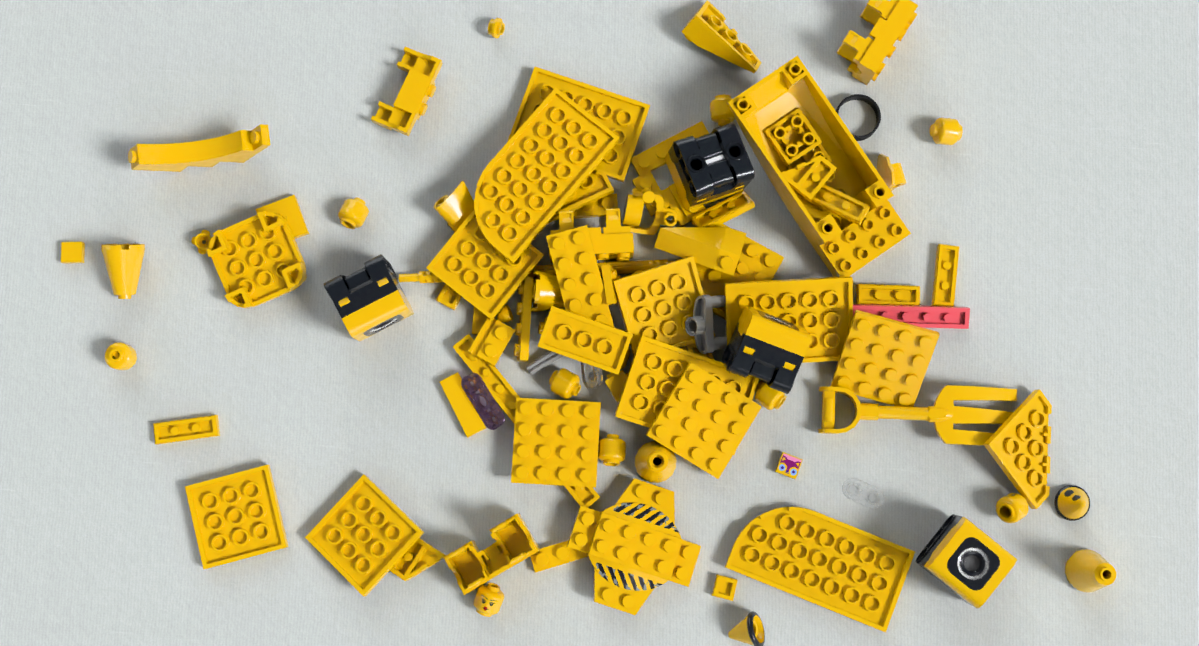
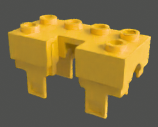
(890, 24)
(613, 243)
(477, 567)

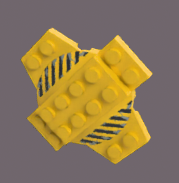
(634, 546)

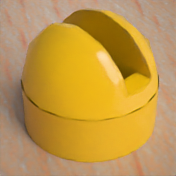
(505, 314)

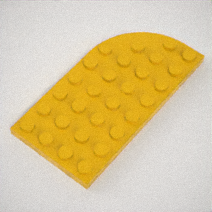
(538, 173)
(823, 563)

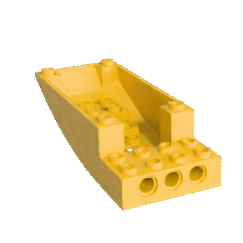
(794, 122)

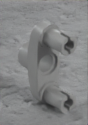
(702, 324)

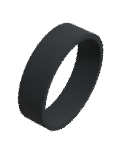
(872, 103)

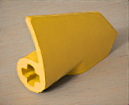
(890, 173)
(456, 206)

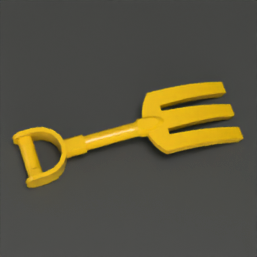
(942, 414)

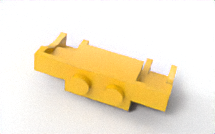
(413, 94)

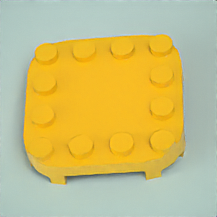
(257, 259)

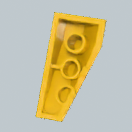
(710, 33)
(710, 246)

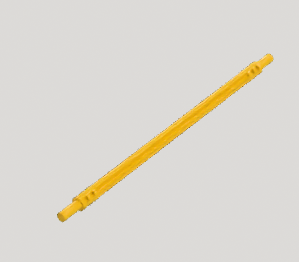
(622, 267)

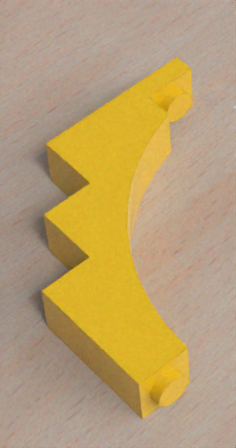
(176, 157)

